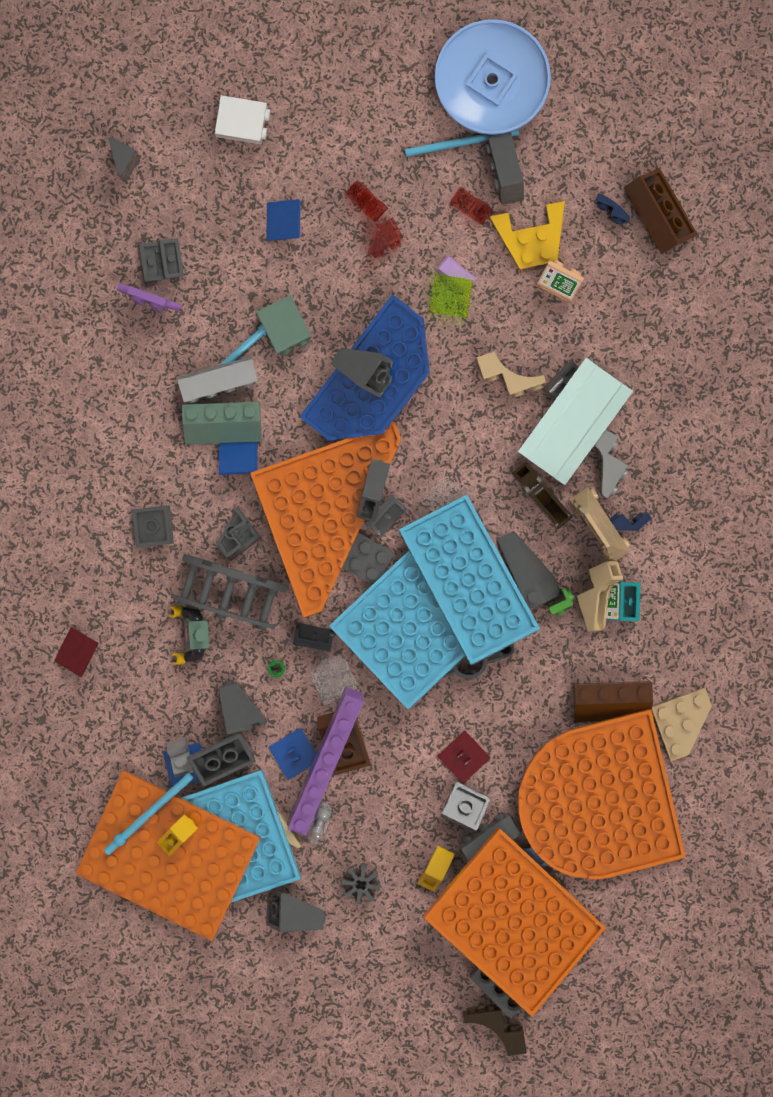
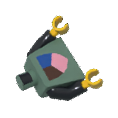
(194, 632)

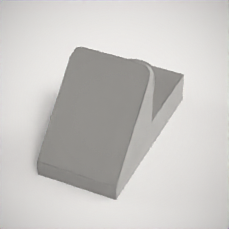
(178, 752)

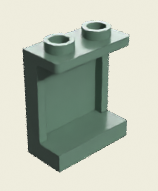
(284, 325)

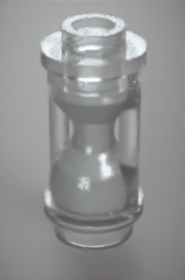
(316, 833)

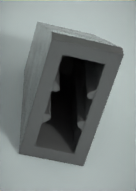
(373, 490)

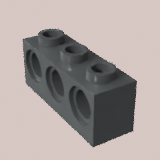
(500, 998)

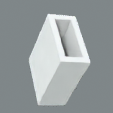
(242, 120)

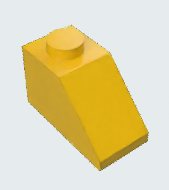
(177, 835)

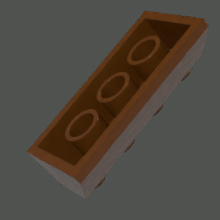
(660, 210)
(610, 699)

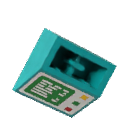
(624, 602)

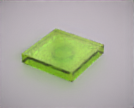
(451, 295)

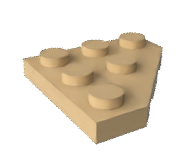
(681, 721)

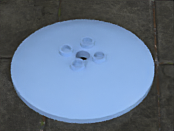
(495, 50)

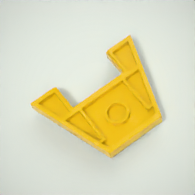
(532, 245)

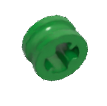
(280, 673)

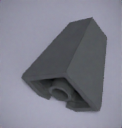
(365, 369)
(238, 708)
(292, 915)

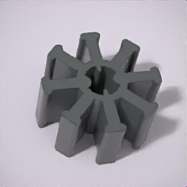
(362, 877)

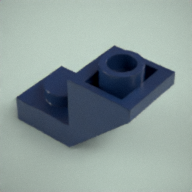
(621, 522)

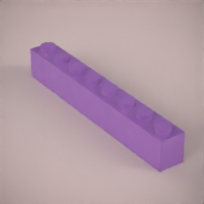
(325, 760)

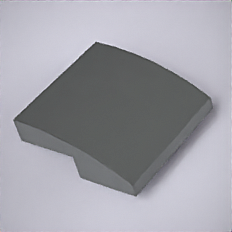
(160, 260)

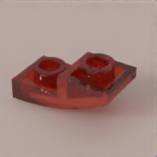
(471, 206)

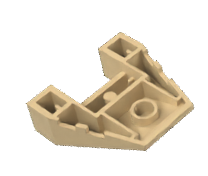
(586, 505)

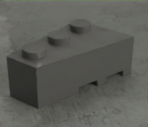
(506, 168)

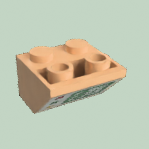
(560, 281)

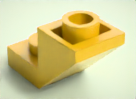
(436, 868)

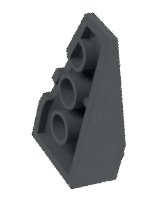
(529, 573)

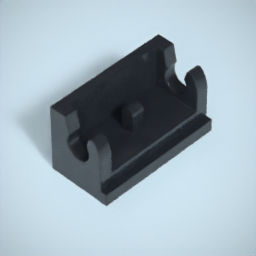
(313, 637)

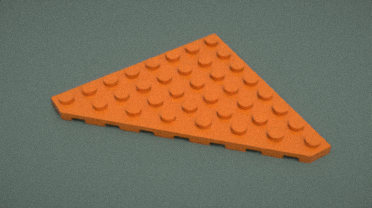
(314, 510)

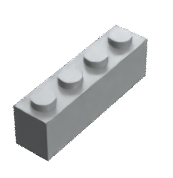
(217, 379)

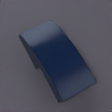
(617, 214)

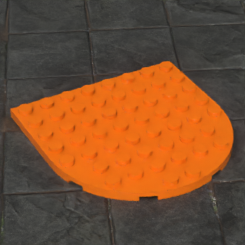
(601, 800)

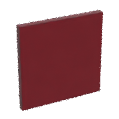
(76, 652)
(463, 756)

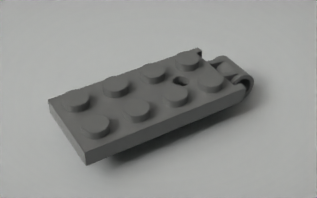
(367, 559)

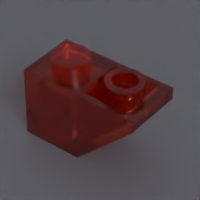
(385, 236)

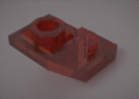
(366, 201)

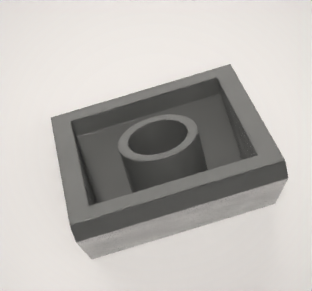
(124, 158)

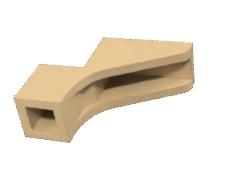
(595, 601)

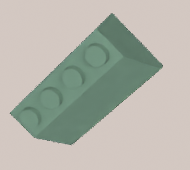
(222, 423)

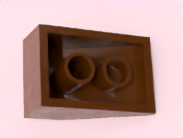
(354, 752)

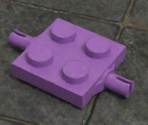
(141, 297)

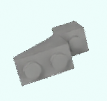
(611, 467)

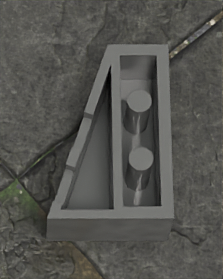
(472, 843)

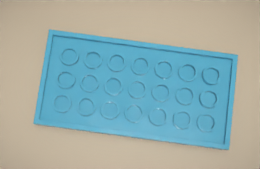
(469, 580)

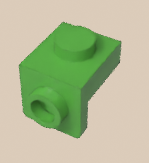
(560, 607)

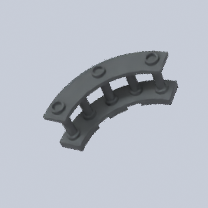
(232, 577)

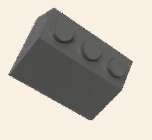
(221, 758)

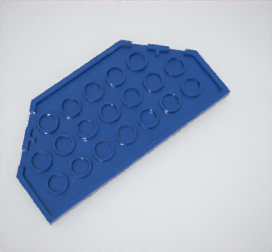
(349, 411)

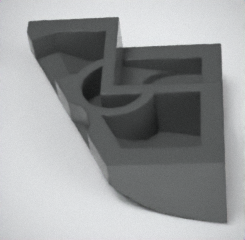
(237, 536)

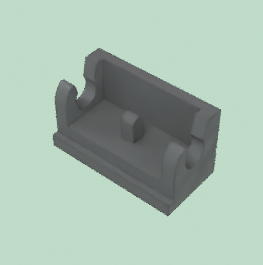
(387, 515)

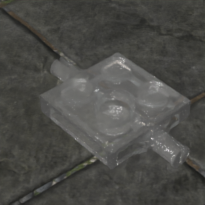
(332, 678)

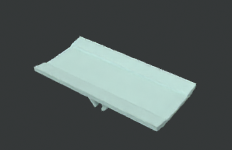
(575, 421)

